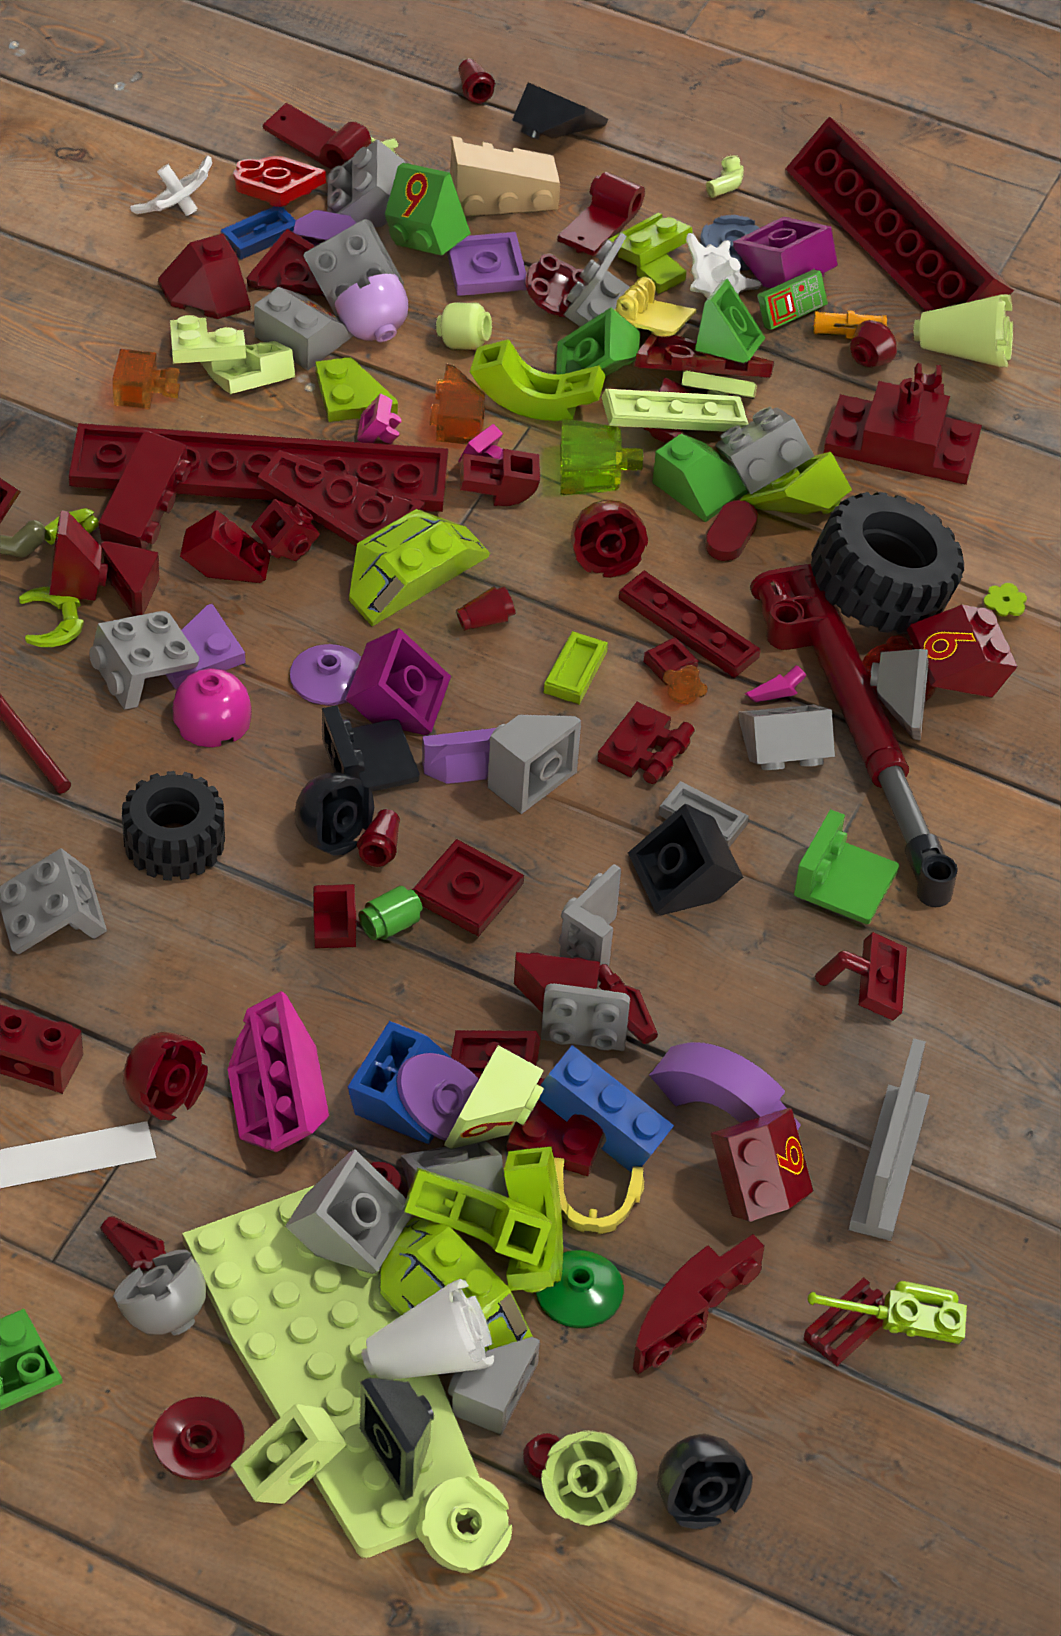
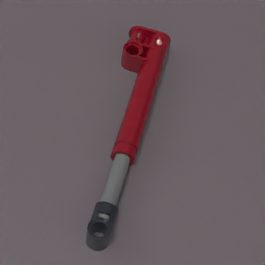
(803, 617)

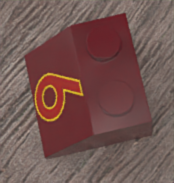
(964, 650)
(762, 1165)

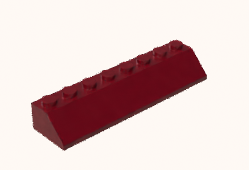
(891, 221)

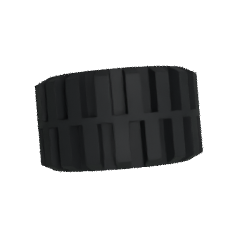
(168, 801)

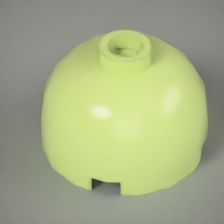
(589, 1477)

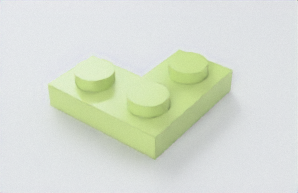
(194, 344)

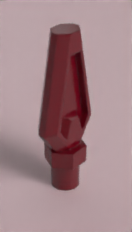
(639, 1019)
(132, 1243)

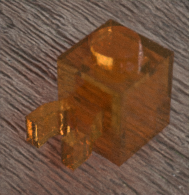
(138, 379)

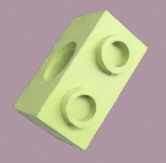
(289, 1454)

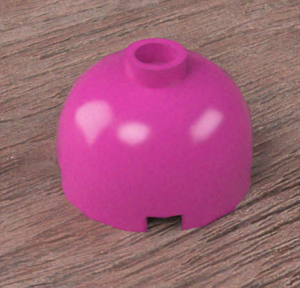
(211, 708)

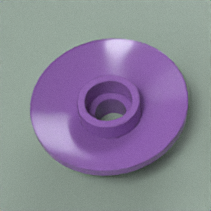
(324, 673)

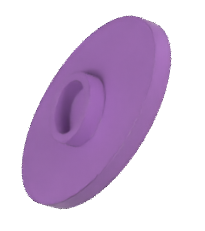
(435, 1091)

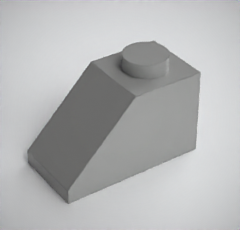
(492, 1393)

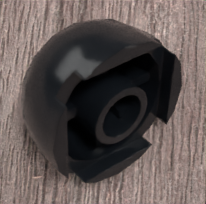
(334, 812)
(703, 1480)

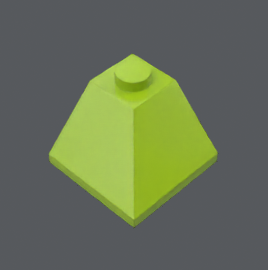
(805, 489)

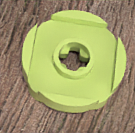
(439, 1529)

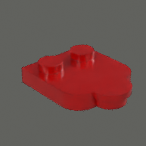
(277, 179)

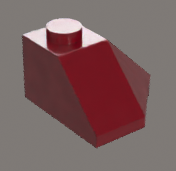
(206, 278)
(76, 561)

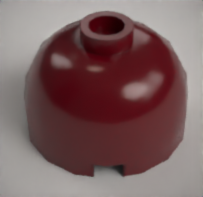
(608, 538)
(164, 1074)

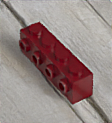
(38, 1049)

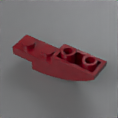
(684, 1302)

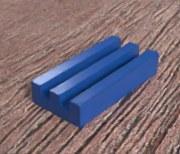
(262, 235)

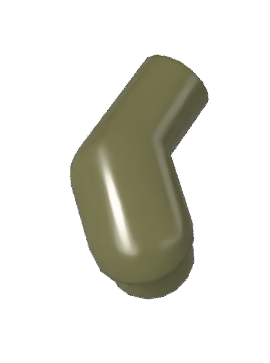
(24, 541)

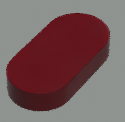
(731, 530)

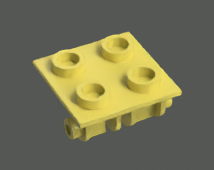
(644, 312)

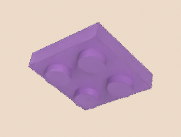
(487, 264)

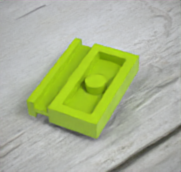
(652, 239)

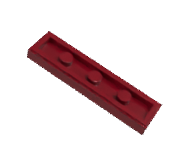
(689, 624)

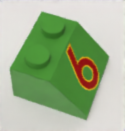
(425, 210)

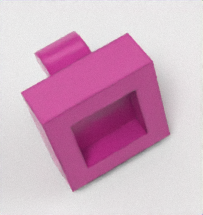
(378, 421)
(485, 444)

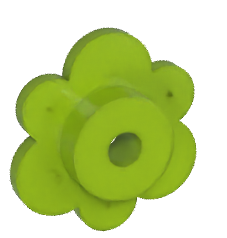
(1005, 600)

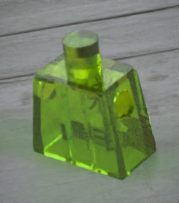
(593, 457)

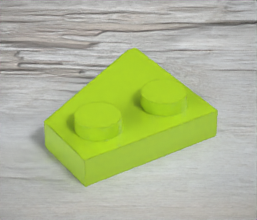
(347, 389)

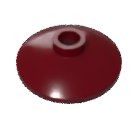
(194, 1422)

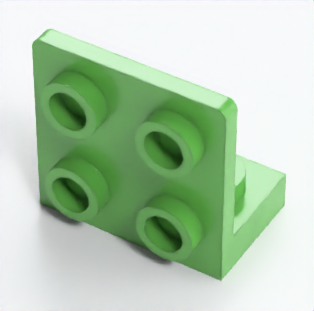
(843, 875)

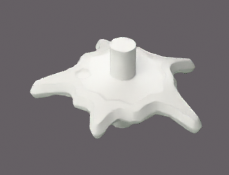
(177, 190)
(714, 265)

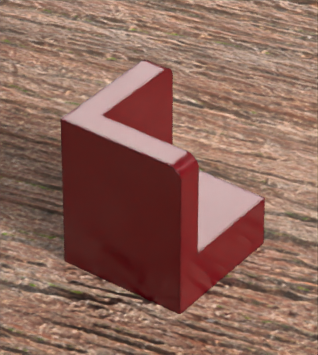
(334, 916)

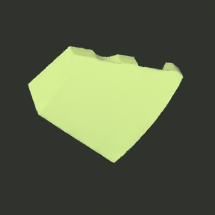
(263, 365)

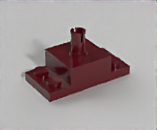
(904, 432)

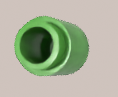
(390, 913)

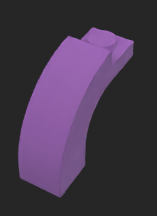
(718, 1078)

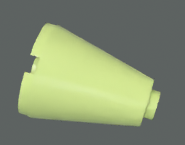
(969, 330)

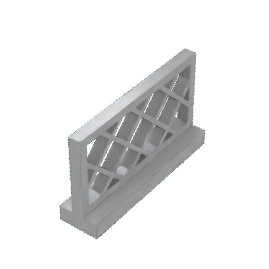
(891, 1153)

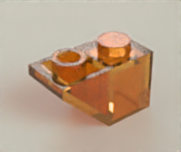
(460, 408)

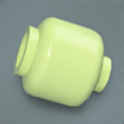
(464, 326)

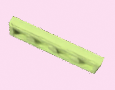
(673, 410)

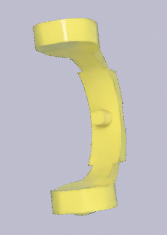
(592, 1223)

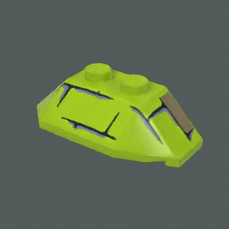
(409, 562)
(433, 1256)

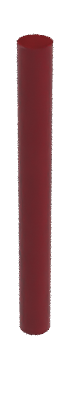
(33, 747)

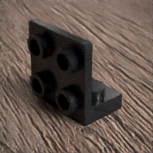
(369, 752)

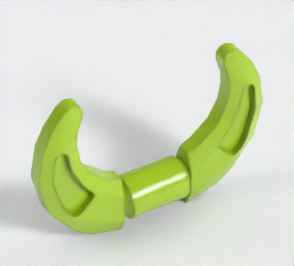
(67, 629)

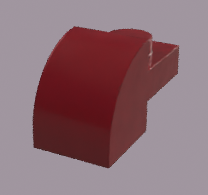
(508, 479)

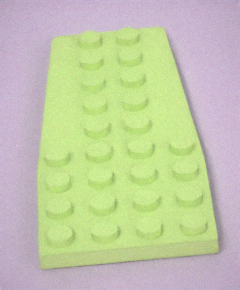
(302, 1340)

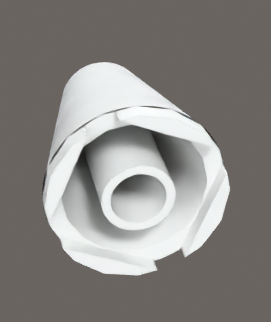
(432, 1338)

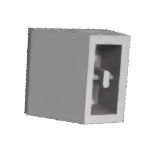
(364, 184)

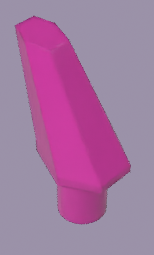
(778, 686)

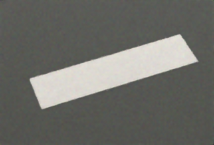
(75, 1154)

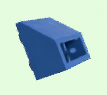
(375, 1083)

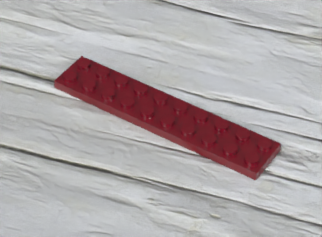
(231, 462)

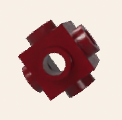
(286, 530)

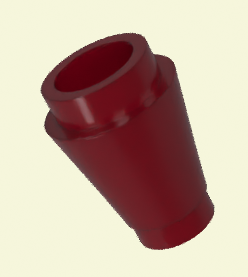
(475, 81)
(486, 609)
(380, 839)

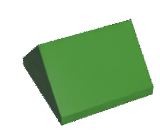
(728, 326)

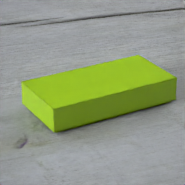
(575, 667)

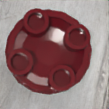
(550, 283)

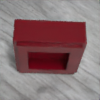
(669, 656)

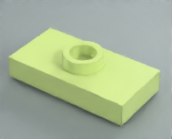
(719, 385)

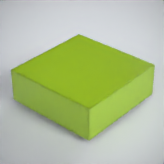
(663, 272)

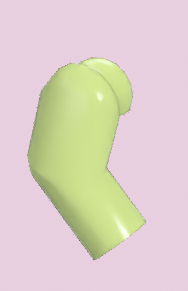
(730, 177)

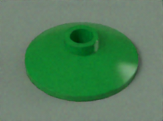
(584, 1303)

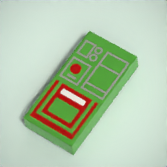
(792, 299)

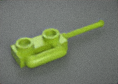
(906, 1314)

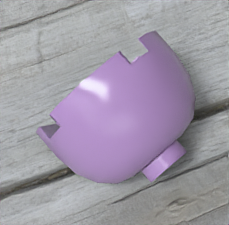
(374, 309)

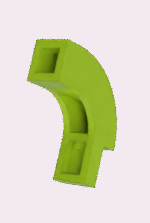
(529, 391)
(534, 1182)
(489, 1216)

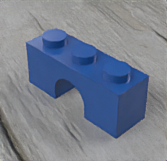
(584, 1088)

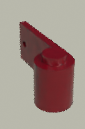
(315, 138)
(611, 209)

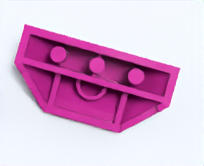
(276, 1077)

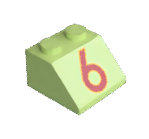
(500, 1098)

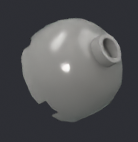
(164, 1296)

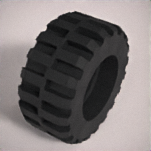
(886, 561)

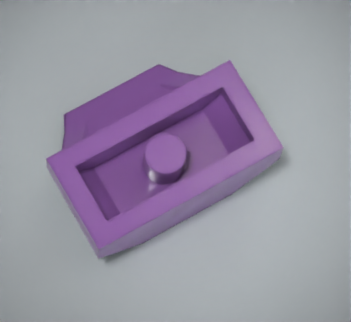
(321, 226)
(457, 756)

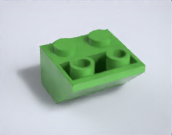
(24, 1361)

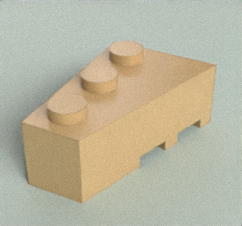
(502, 180)

